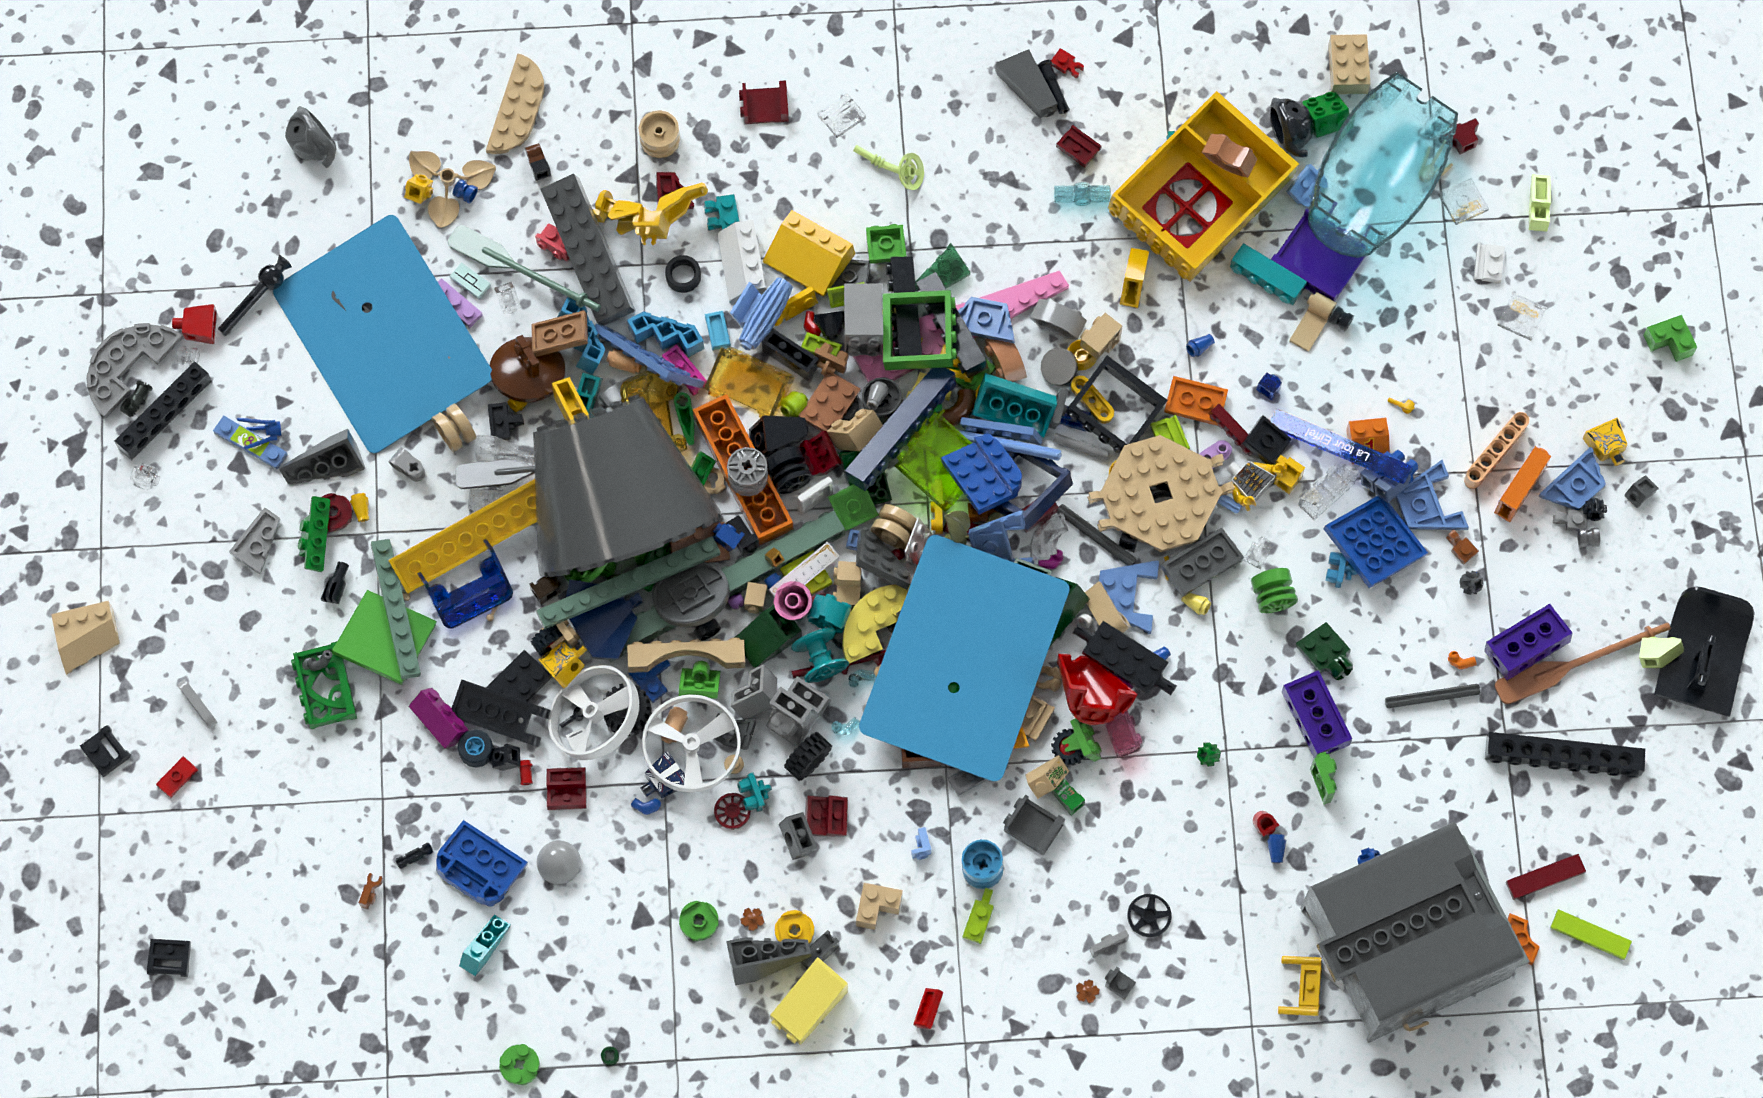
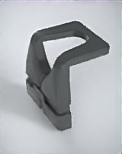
(746, 729)

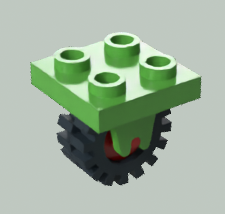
(1076, 744)

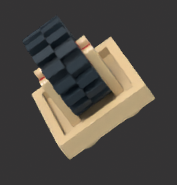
(553, 636)

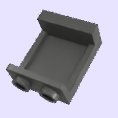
(1033, 825)

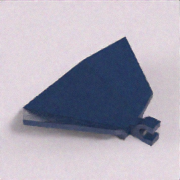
(607, 626)

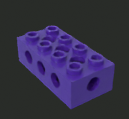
(1518, 638)
(1324, 705)

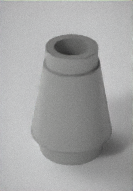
(877, 394)

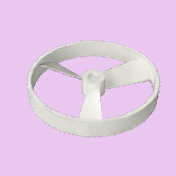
(594, 712)
(691, 743)

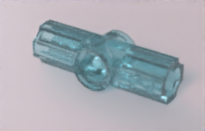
(1082, 194)

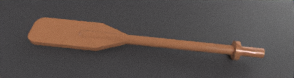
(1549, 673)

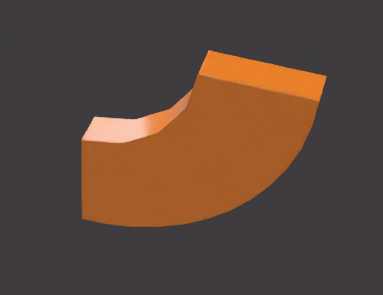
(1519, 926)

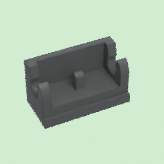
(822, 948)

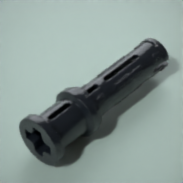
(1051, 79)

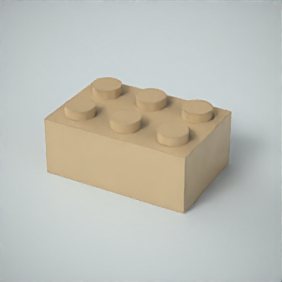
(1349, 64)

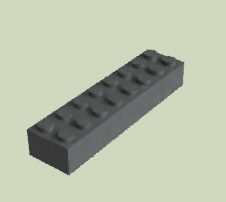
(587, 249)

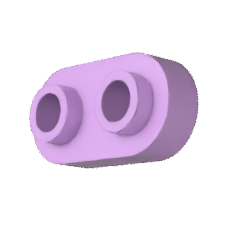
(1214, 450)

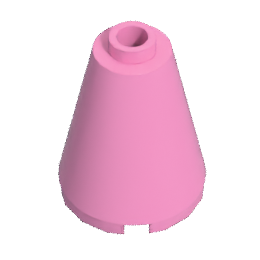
(793, 600)

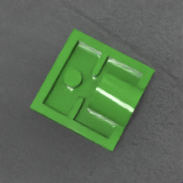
(700, 684)

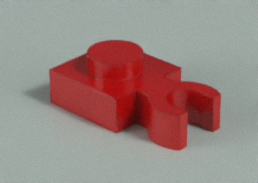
(1065, 61)

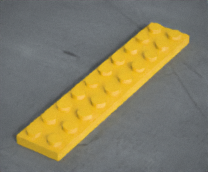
(465, 537)

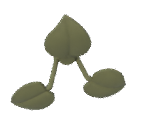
(959, 523)

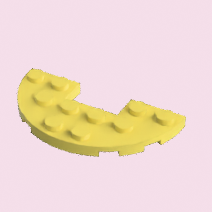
(869, 615)

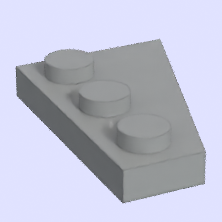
(256, 541)

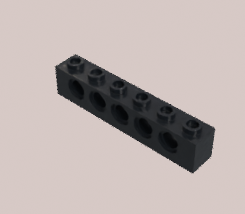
(163, 410)

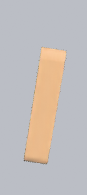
(1499, 442)

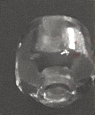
(145, 476)

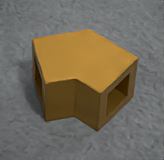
(771, 555)

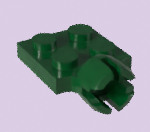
(1326, 651)

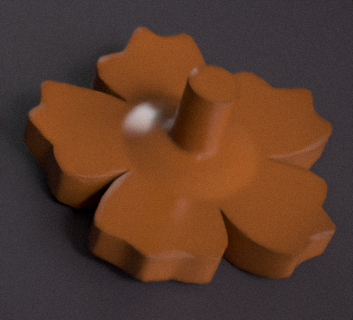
(752, 918)
(1086, 991)

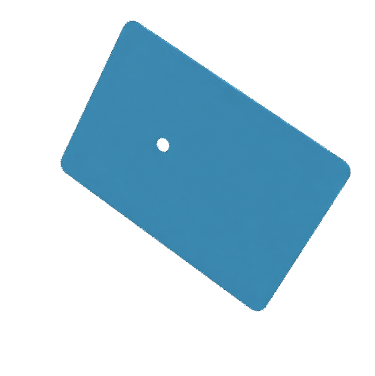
(394, 361)
(972, 625)

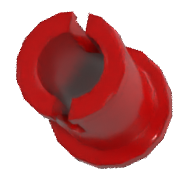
(525, 772)

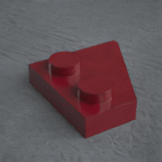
(667, 183)

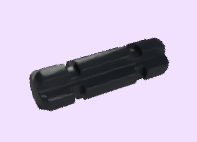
(414, 855)

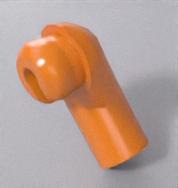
(1460, 663)

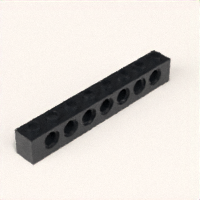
(1634, 756)

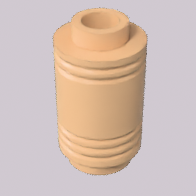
(620, 361)
(676, 719)

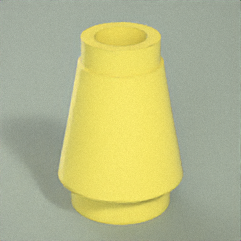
(1197, 603)

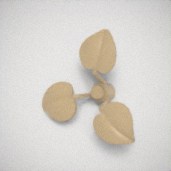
(445, 210)

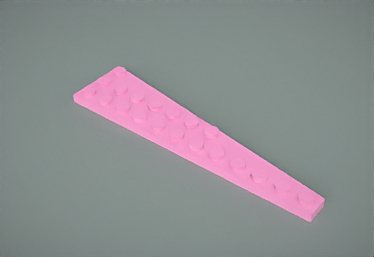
(1018, 298)

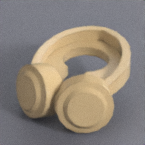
(719, 483)
(1053, 684)

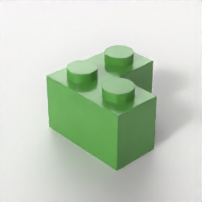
(1674, 334)

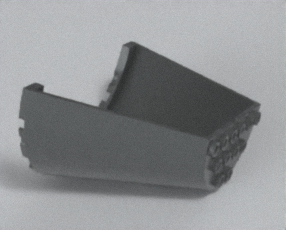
(612, 489)

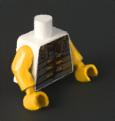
(1252, 481)

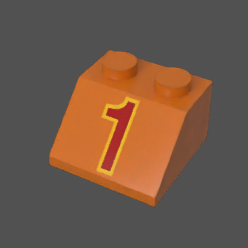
(1370, 433)

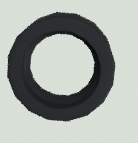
(683, 260)

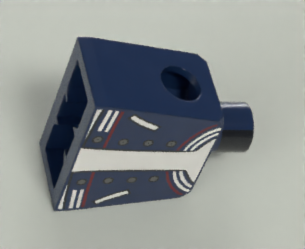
(670, 770)

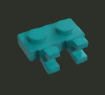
(726, 209)

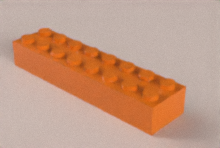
(724, 436)

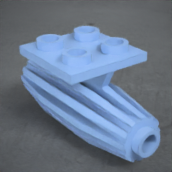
(760, 312)

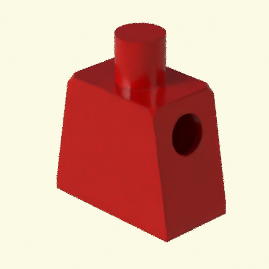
(198, 323)

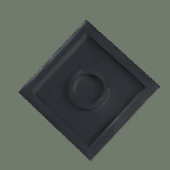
(1266, 441)

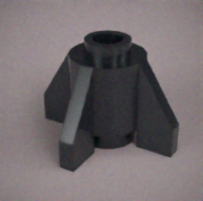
(830, 323)

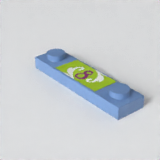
(241, 437)

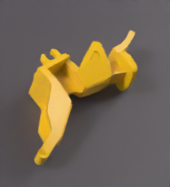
(647, 223)

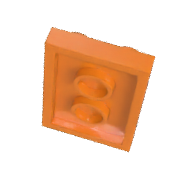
(1194, 399)

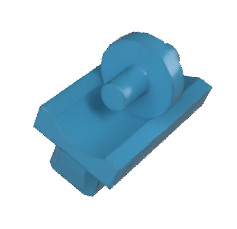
(1336, 576)

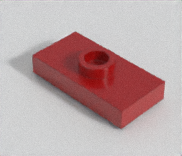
(176, 777)
(928, 1008)

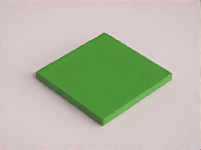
(369, 641)

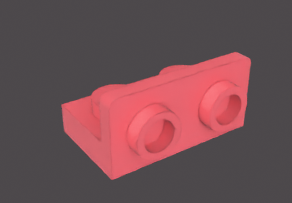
(551, 240)

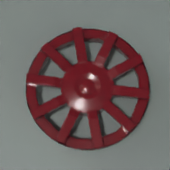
(732, 811)

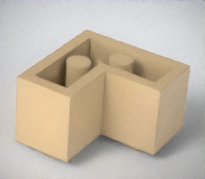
(1102, 336)
(857, 432)
(848, 582)
(876, 899)

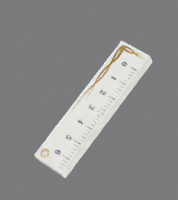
(809, 567)

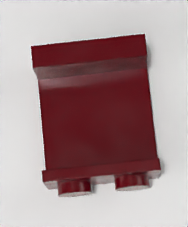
(764, 104)

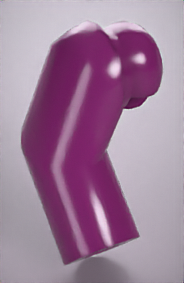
(1053, 562)

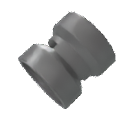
(1591, 537)

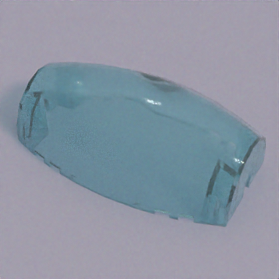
(1380, 167)

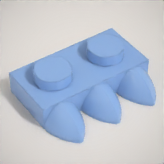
(1303, 186)

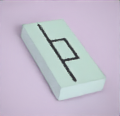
(470, 280)

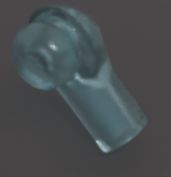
(859, 675)
(845, 729)

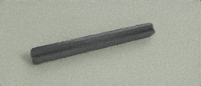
(1097, 536)
(1432, 695)

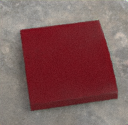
(566, 788)
(827, 815)

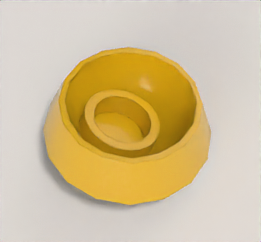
(1084, 359)

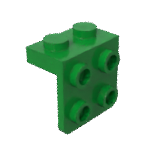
(1327, 113)

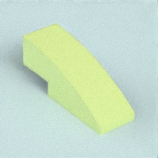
(1539, 202)

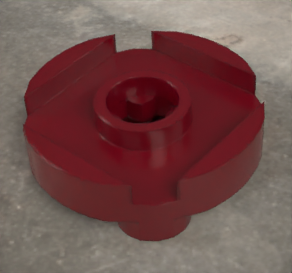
(344, 513)

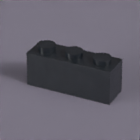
(790, 354)

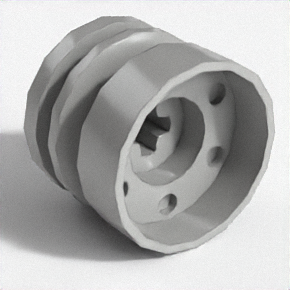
(749, 481)

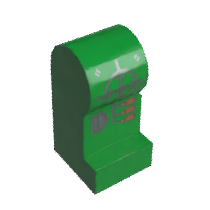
(1068, 797)

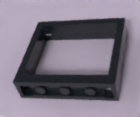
(1130, 381)

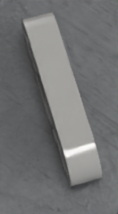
(197, 703)

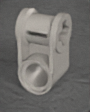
(406, 463)

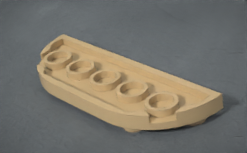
(517, 107)

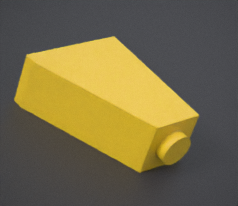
(1134, 277)

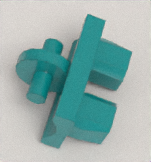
(756, 800)

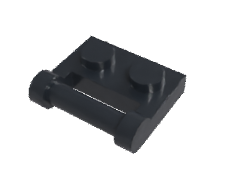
(100, 755)
(169, 951)

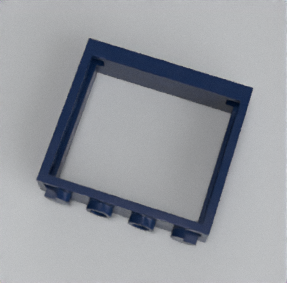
(1047, 498)

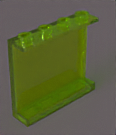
(923, 460)

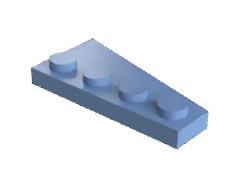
(1004, 430)

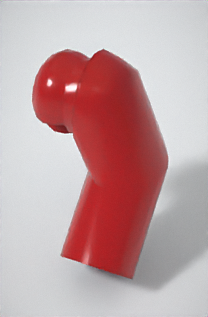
(809, 325)

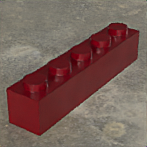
(1230, 426)

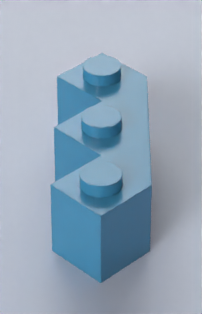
(666, 332)
(594, 350)

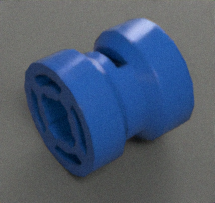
(465, 191)

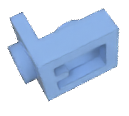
(922, 841)

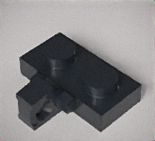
(503, 421)

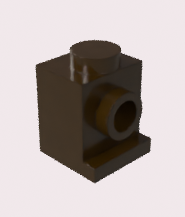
(545, 588)

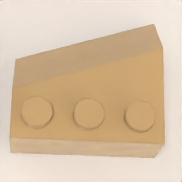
(84, 633)

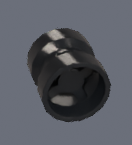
(1344, 322)

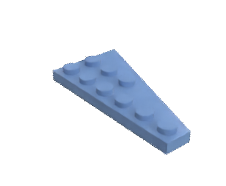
(654, 362)

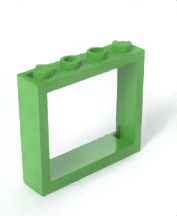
(918, 361)

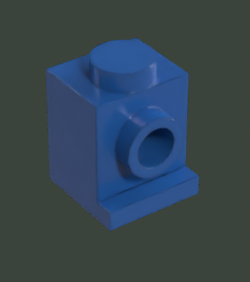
(727, 536)

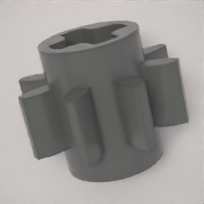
(1471, 582)

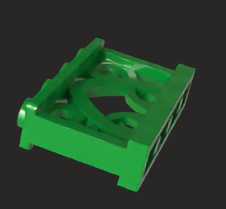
(343, 702)

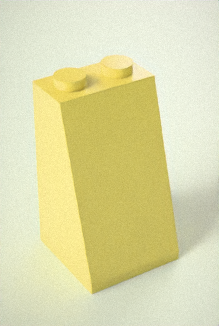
(809, 1001)

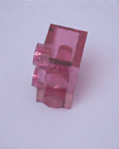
(1123, 735)

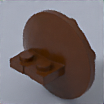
(522, 374)

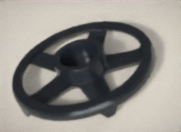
(1149, 915)

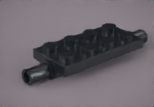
(1125, 658)

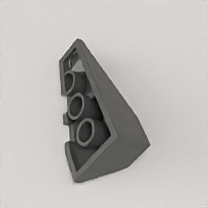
(330, 458)
(757, 959)

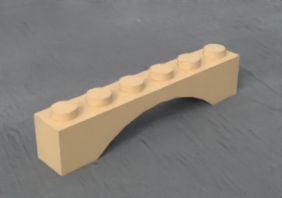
(646, 656)

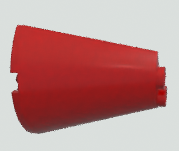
(1093, 691)

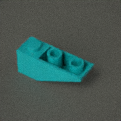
(483, 945)

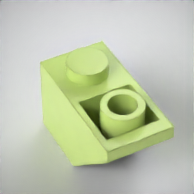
(1659, 651)

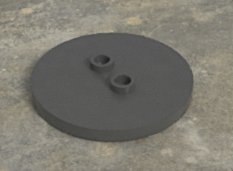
(691, 595)

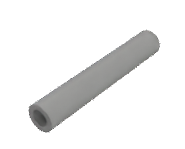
(1080, 446)

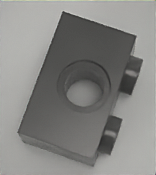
(797, 836)

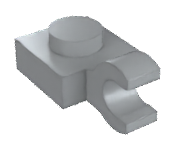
(1573, 519)

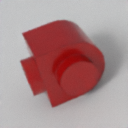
(1265, 823)

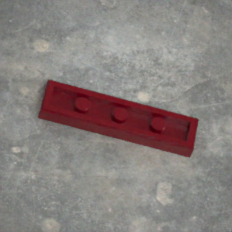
(1545, 876)

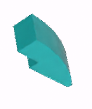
(588, 390)

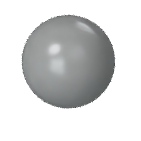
(558, 862)

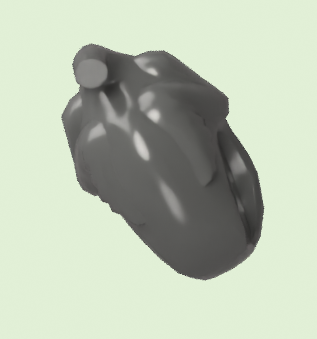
(309, 137)

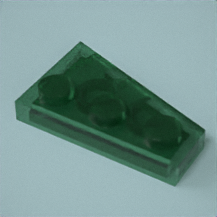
(948, 267)

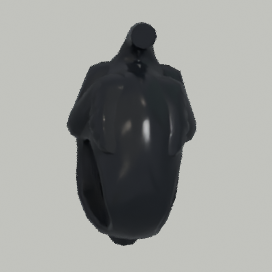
(1291, 125)

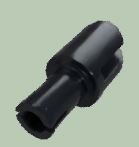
(335, 584)

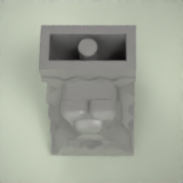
(863, 319)
(796, 710)

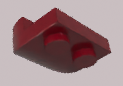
(820, 454)

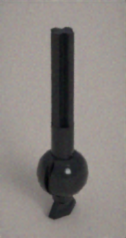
(270, 278)

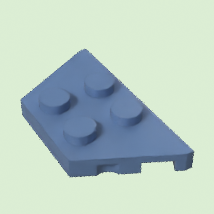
(988, 319)
(1577, 483)

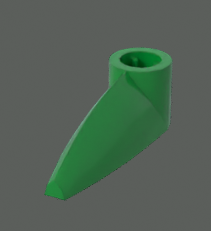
(685, 416)

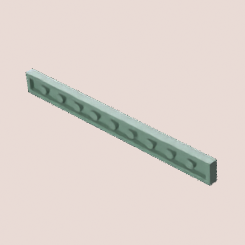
(628, 582)

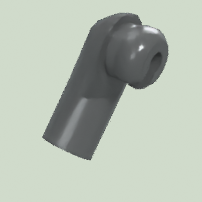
(321, 663)

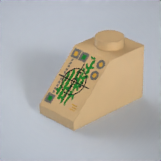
(1047, 776)

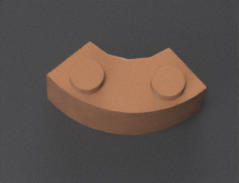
(1229, 155)
(1006, 360)

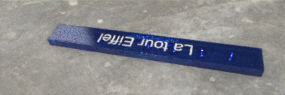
(1341, 446)

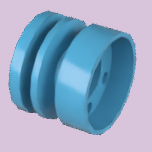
(975, 856)

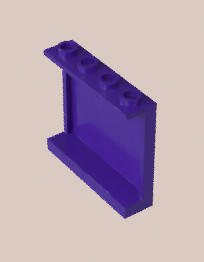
(1314, 262)

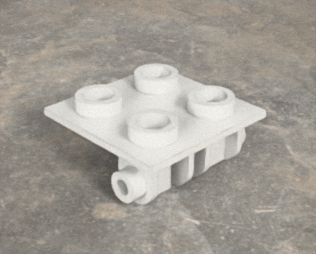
(917, 542)

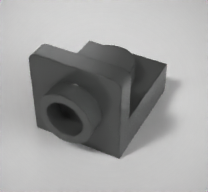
(1641, 491)
(1119, 983)

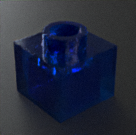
(1269, 385)

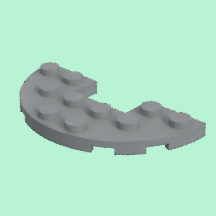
(118, 354)

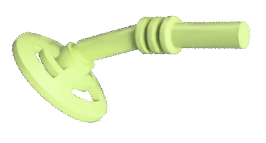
(903, 171)

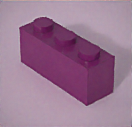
(438, 717)

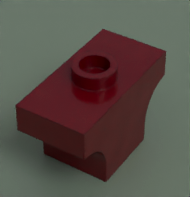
(1465, 136)

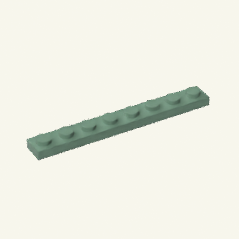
(395, 610)

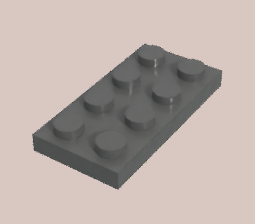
(1202, 562)

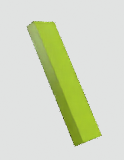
(1591, 934)

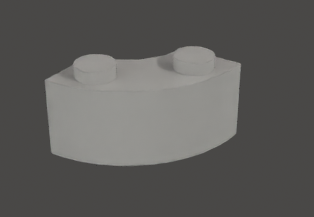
(1058, 318)

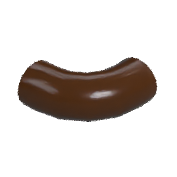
(962, 408)

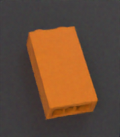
(1522, 484)

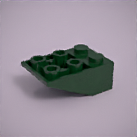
(879, 491)
(768, 636)

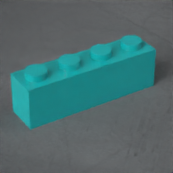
(1267, 274)

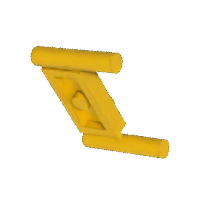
(1309, 986)

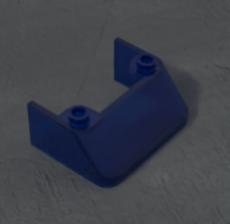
(474, 597)

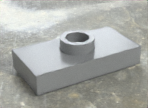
(1109, 942)

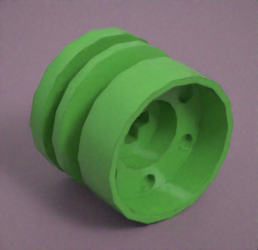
(1274, 590)

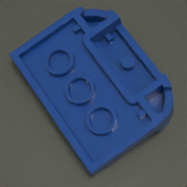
(984, 473)
(478, 865)

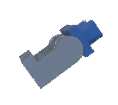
(1381, 483)

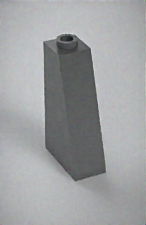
(1026, 80)

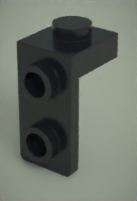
(749, 541)

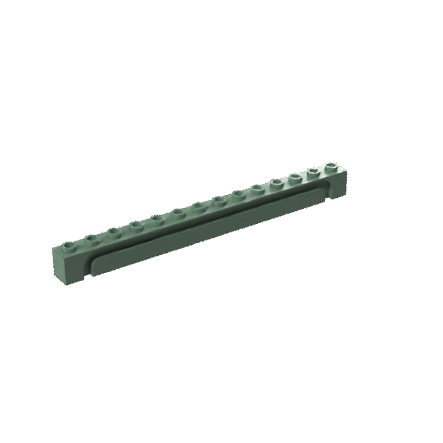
(751, 569)

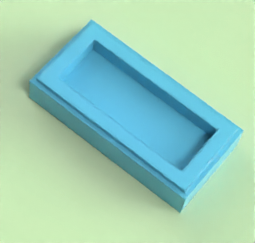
(717, 330)

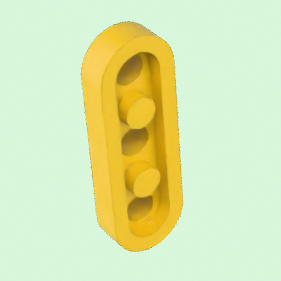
(1100, 405)
(937, 523)

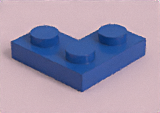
(650, 683)

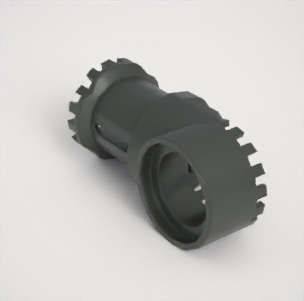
(138, 398)

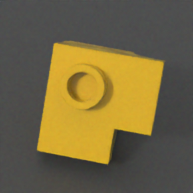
(1291, 476)

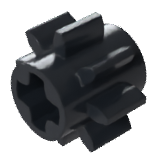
(1595, 509)

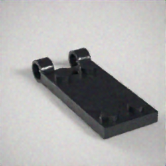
(496, 711)

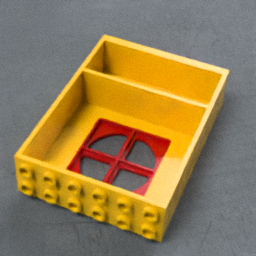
(1181, 159)

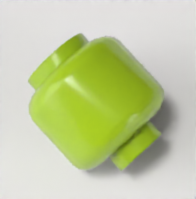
(793, 404)

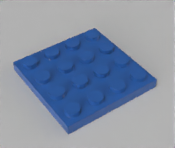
(1375, 541)

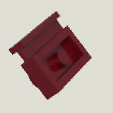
(1078, 146)

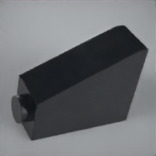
(777, 432)

